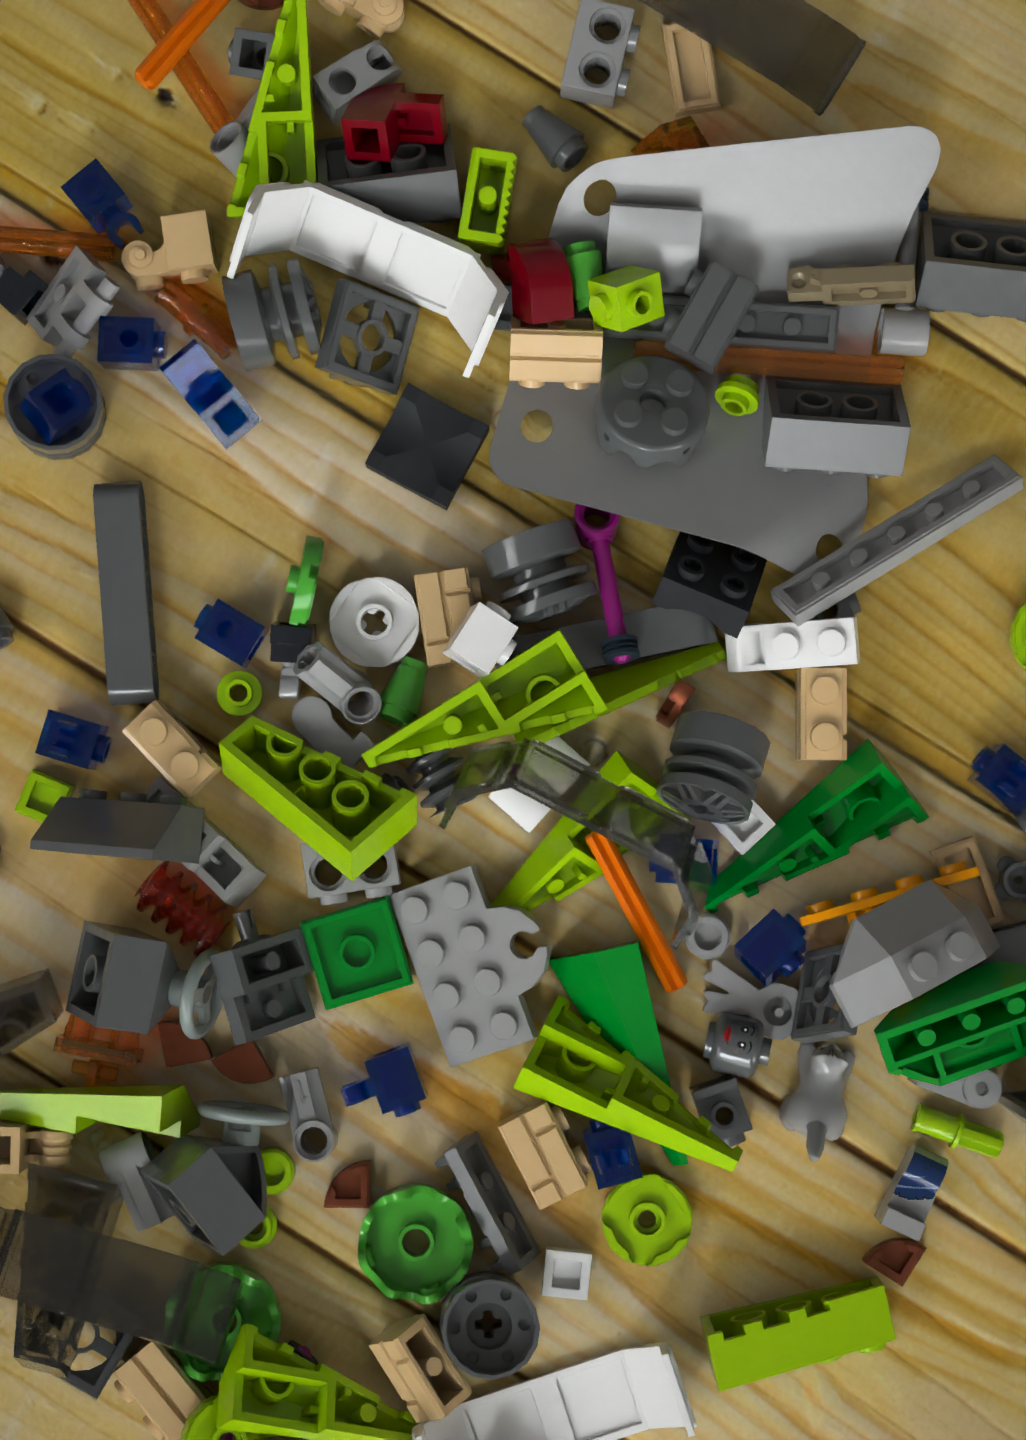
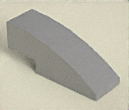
(221, 861)

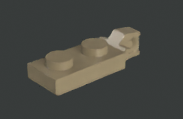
(852, 284)

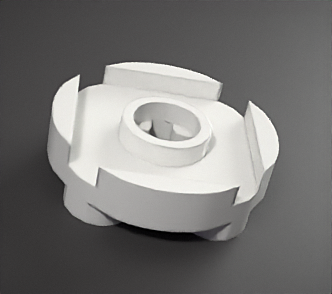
(349, 629)

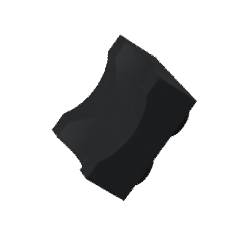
(427, 447)
(711, 581)

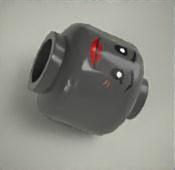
(737, 1045)

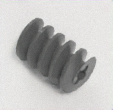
(437, 778)

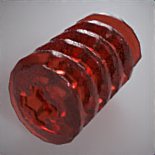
(182, 909)

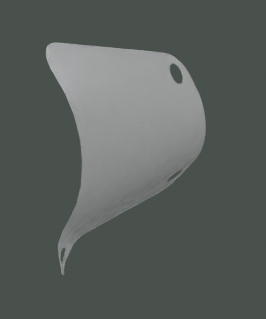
(762, 214)

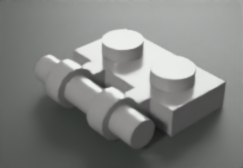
(73, 303)

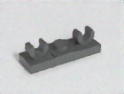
(490, 1204)

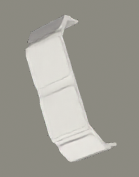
(377, 251)
(581, 1401)

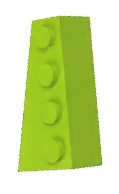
(325, 803)
(797, 1331)

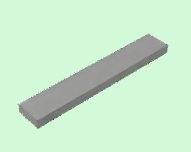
(896, 539)

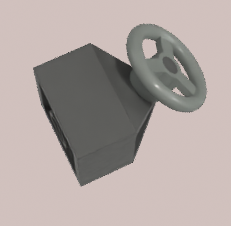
(133, 979)
(217, 1183)

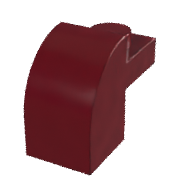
(388, 115)
(538, 280)

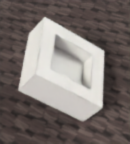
(746, 834)
(566, 1273)

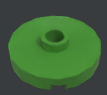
(303, 581)

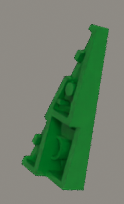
(849, 805)
(614, 994)

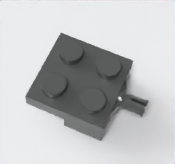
(263, 981)

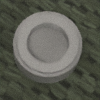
(709, 937)

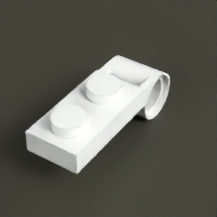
(790, 647)

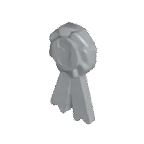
(770, 1005)

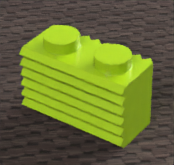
(487, 200)

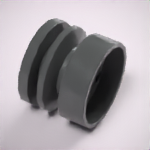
(272, 314)
(79, 438)
(539, 571)
(713, 767)
(511, 1339)

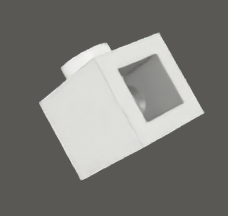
(482, 639)

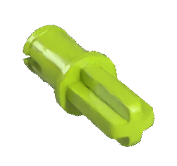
(957, 1131)

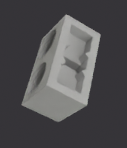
(591, 52)
(338, 892)

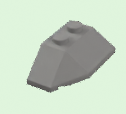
(908, 950)

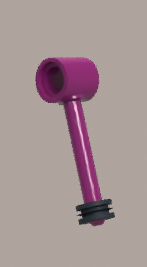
(619, 646)

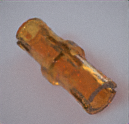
(197, 318)

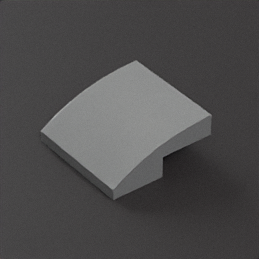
(655, 239)

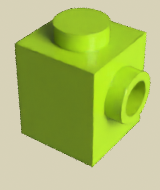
(626, 298)

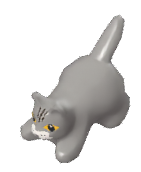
(818, 1101)

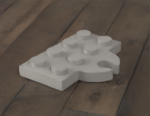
(470, 963)

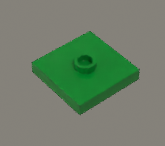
(356, 952)

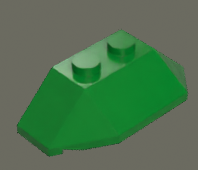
(958, 1026)

